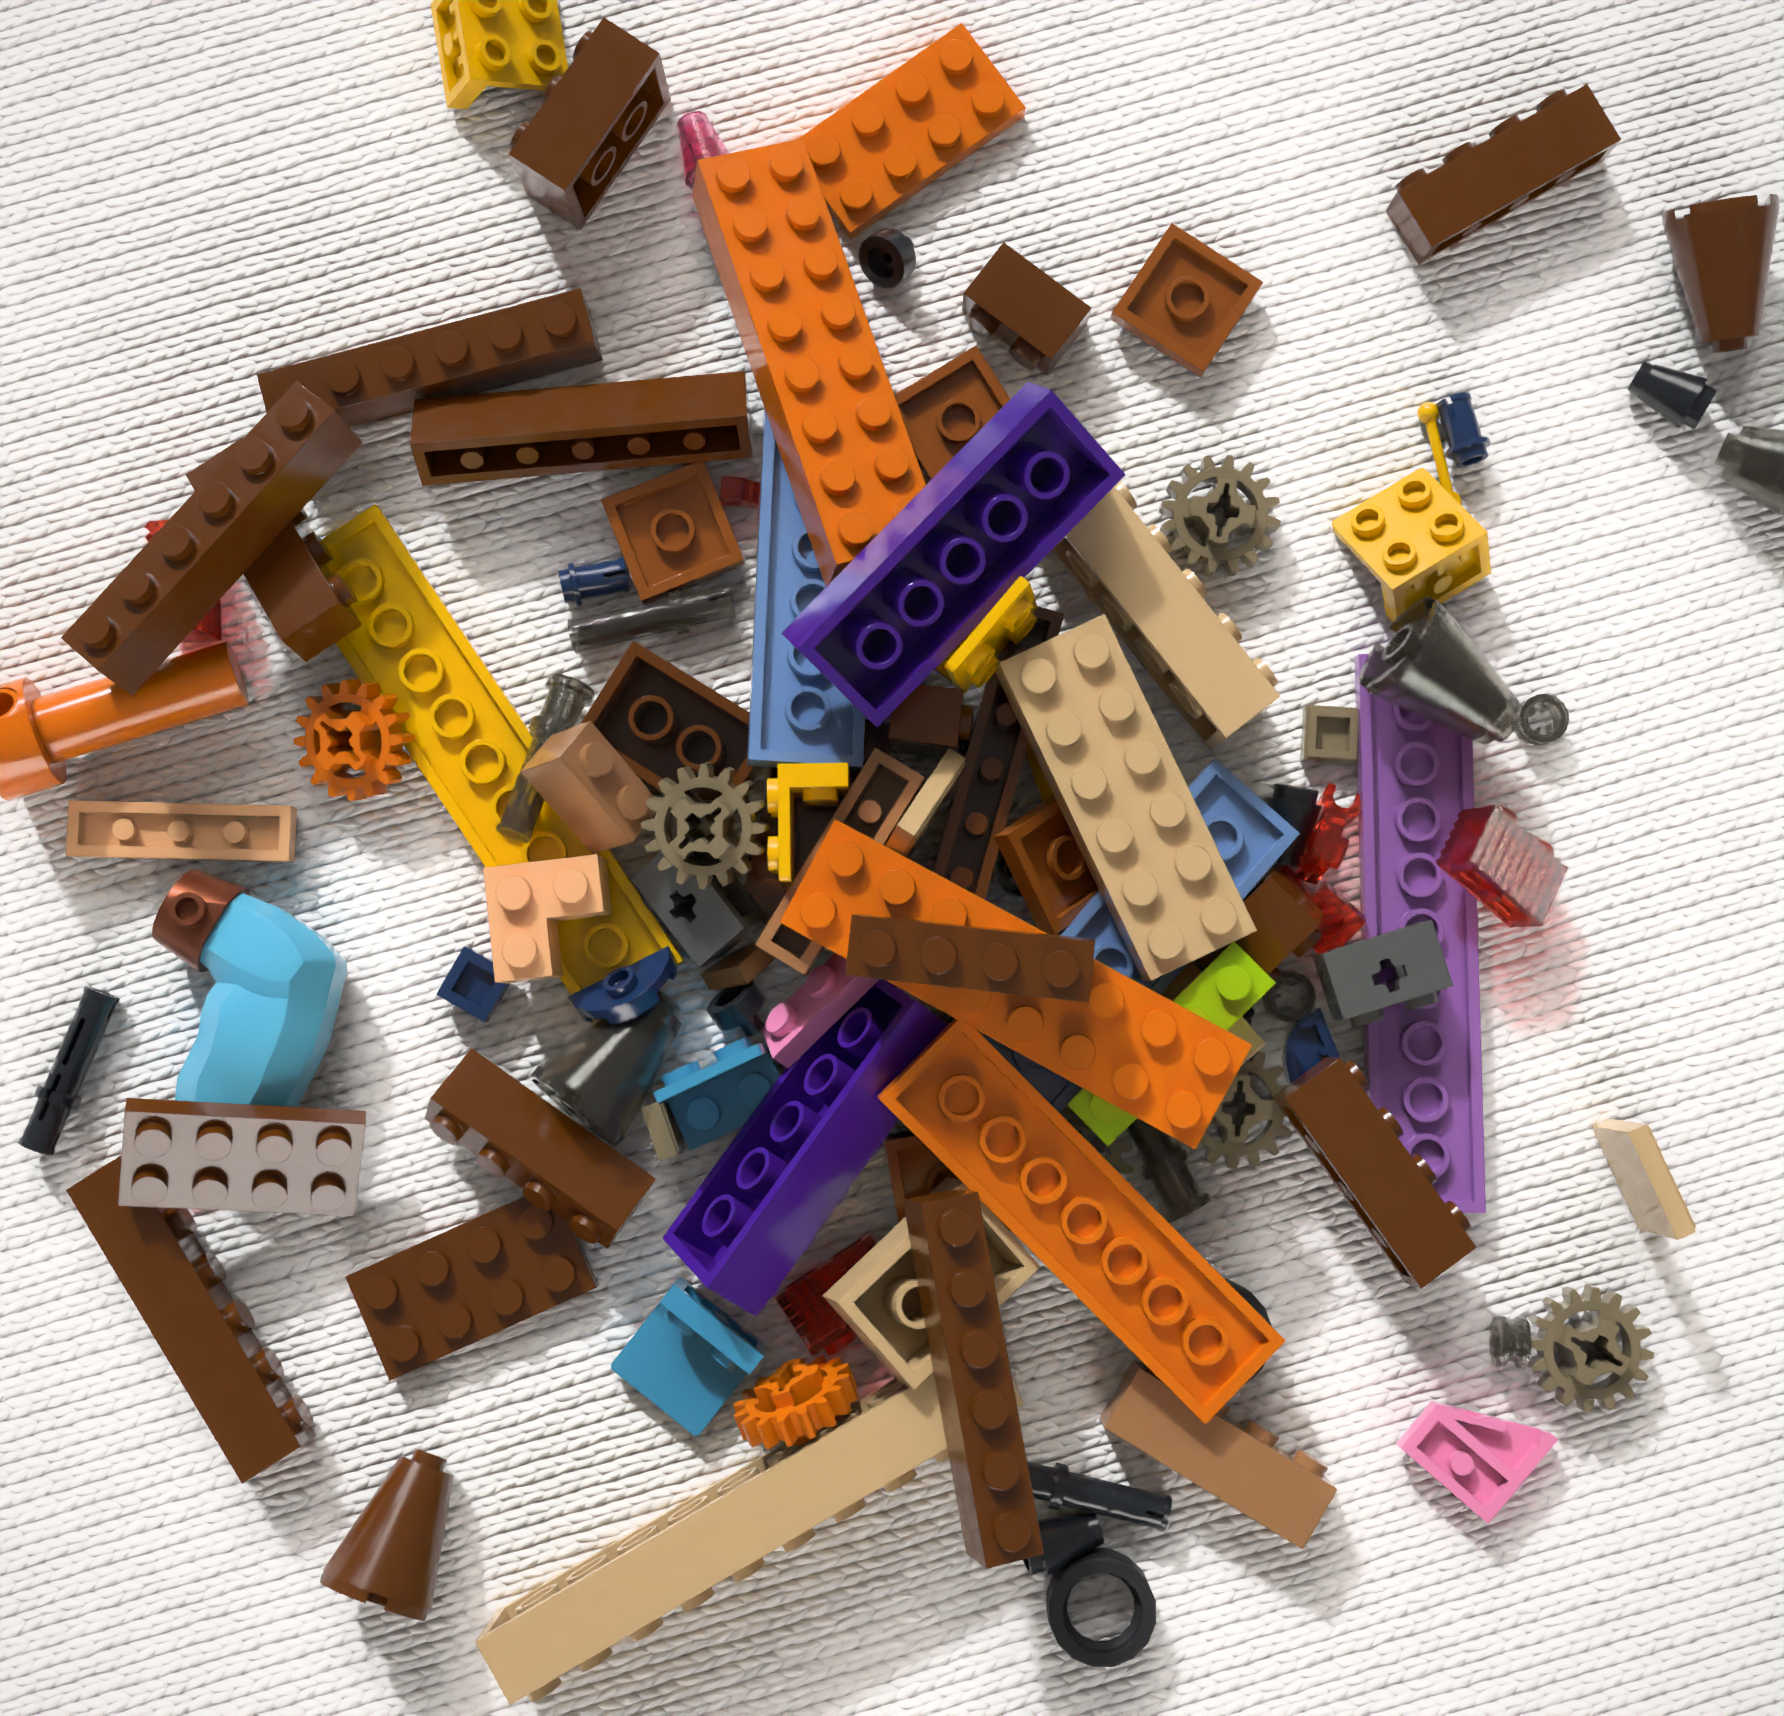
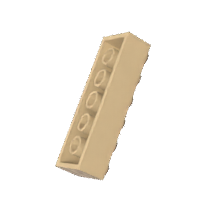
(1166, 619)
(1124, 798)

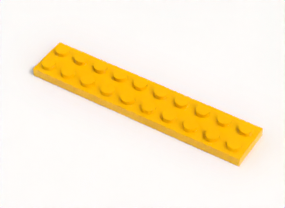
(470, 735)

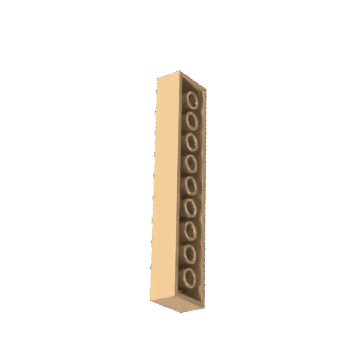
(712, 1538)

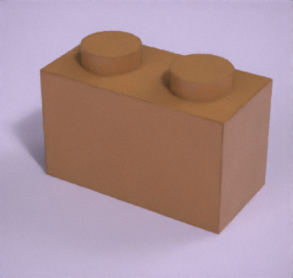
(590, 787)

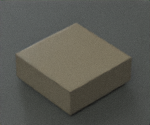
(1329, 735)
(663, 1130)

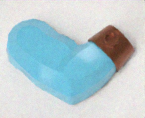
(271, 994)

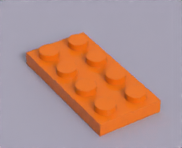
(909, 129)

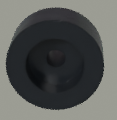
(887, 257)
(738, 1008)

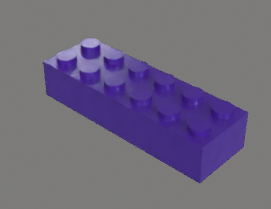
(954, 552)
(800, 1150)

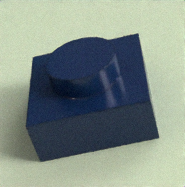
(473, 985)

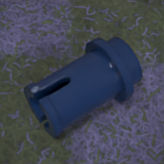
(1463, 431)
(590, 580)

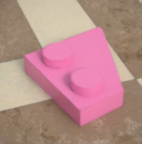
(1475, 1454)

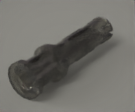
(559, 712)
(1167, 1170)

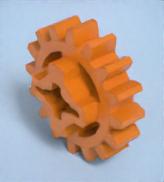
(354, 739)
(795, 1402)

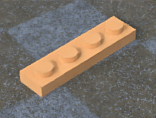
(181, 831)

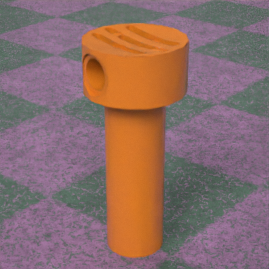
(65, 724)

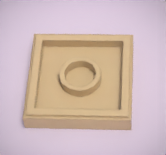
(926, 804)
(1644, 1178)

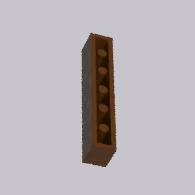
(447, 359)
(581, 428)
(212, 539)
(989, 777)
(197, 1324)
(973, 1377)

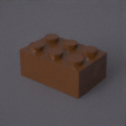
(590, 122)
(670, 721)

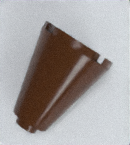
(1724, 265)
(396, 1540)

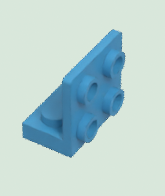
(721, 1096)
(688, 1357)

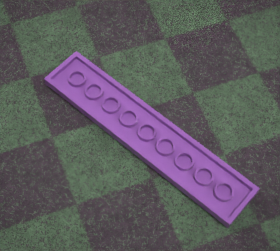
(1428, 1058)

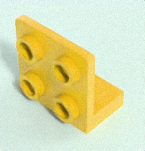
(497, 46)
(1416, 542)
(976, 655)
(819, 787)

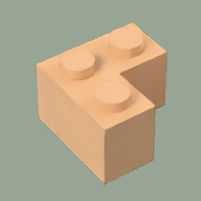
(529, 901)

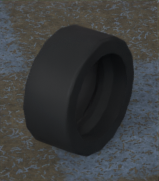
(1101, 1652)

